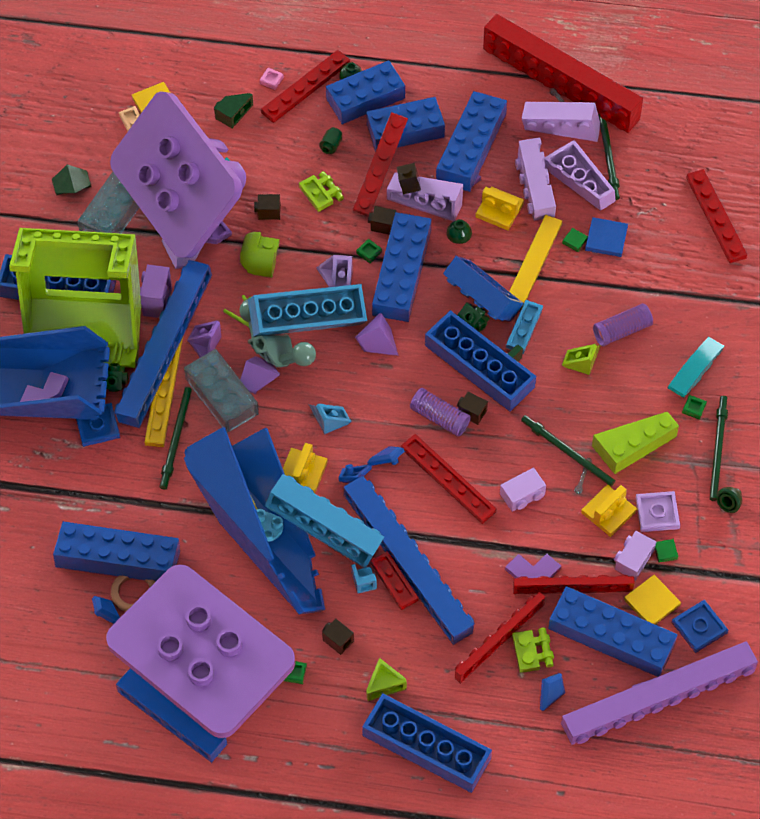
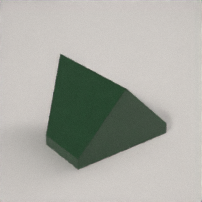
(70, 180)

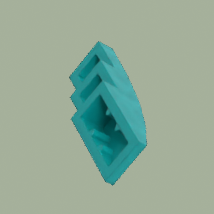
(695, 367)

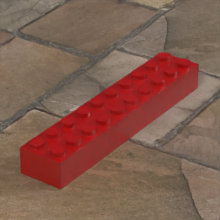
(562, 72)

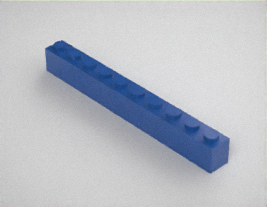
(163, 344)
(413, 565)

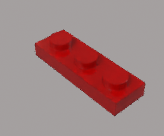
(394, 580)

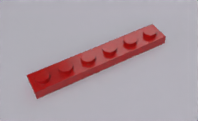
(305, 86)
(380, 164)
(716, 216)
(449, 478)
(582, 583)
(494, 641)

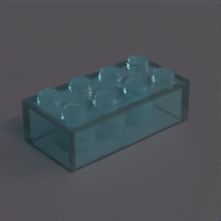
(109, 209)
(221, 390)

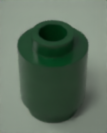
(331, 140)

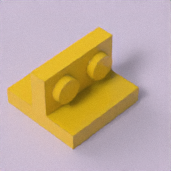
(499, 207)
(305, 466)
(609, 509)

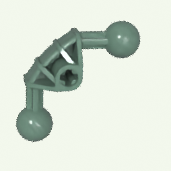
(278, 348)

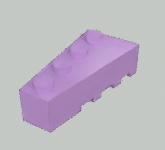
(563, 119)
(580, 174)
(535, 179)
(435, 197)

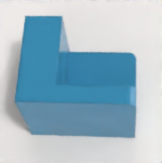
(363, 579)

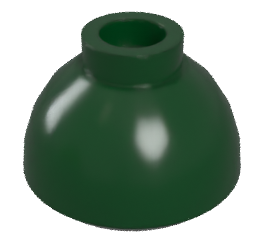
(349, 70)
(459, 231)
(729, 499)

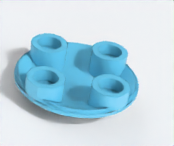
(271, 524)

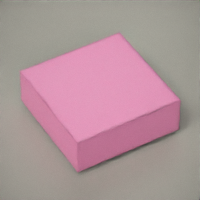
(271, 78)

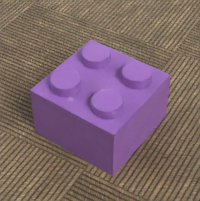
(155, 290)

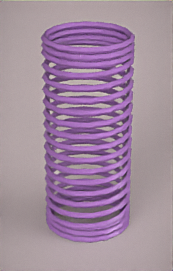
(642, 310)
(460, 423)

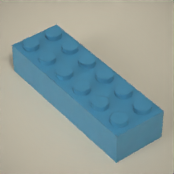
(307, 310)
(324, 520)

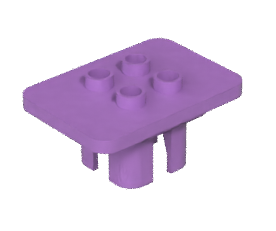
(177, 174)
(201, 650)

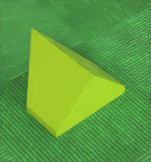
(581, 358)
(385, 681)

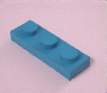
(525, 325)

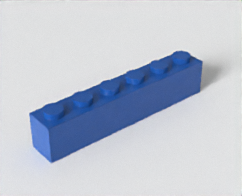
(169, 715)

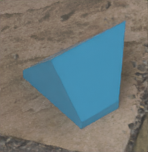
(330, 417)

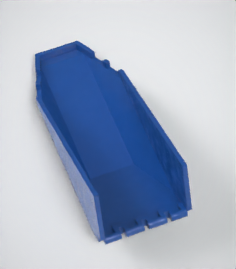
(68, 352)
(228, 481)

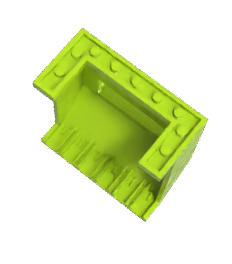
(80, 255)

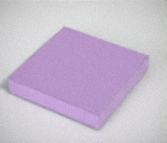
(657, 511)

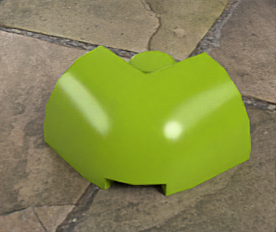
(259, 254)

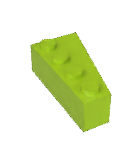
(634, 440)

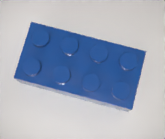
(365, 92)
(423, 122)
(483, 289)

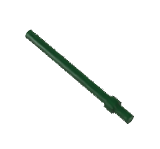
(613, 181)
(721, 415)
(539, 429)
(167, 469)

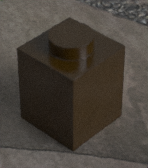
(408, 178)
(268, 207)
(381, 219)
(473, 406)
(337, 636)

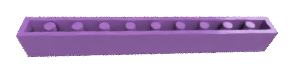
(659, 693)

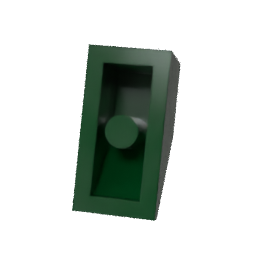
(233, 108)

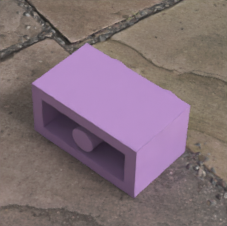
(523, 490)
(634, 555)

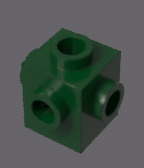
(474, 316)
(116, 377)

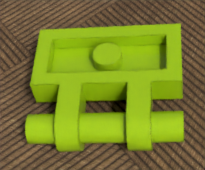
(317, 194)
(526, 651)

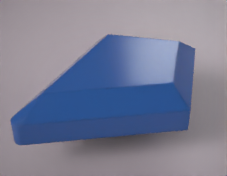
(388, 455)
(352, 473)
(105, 609)
(551, 690)

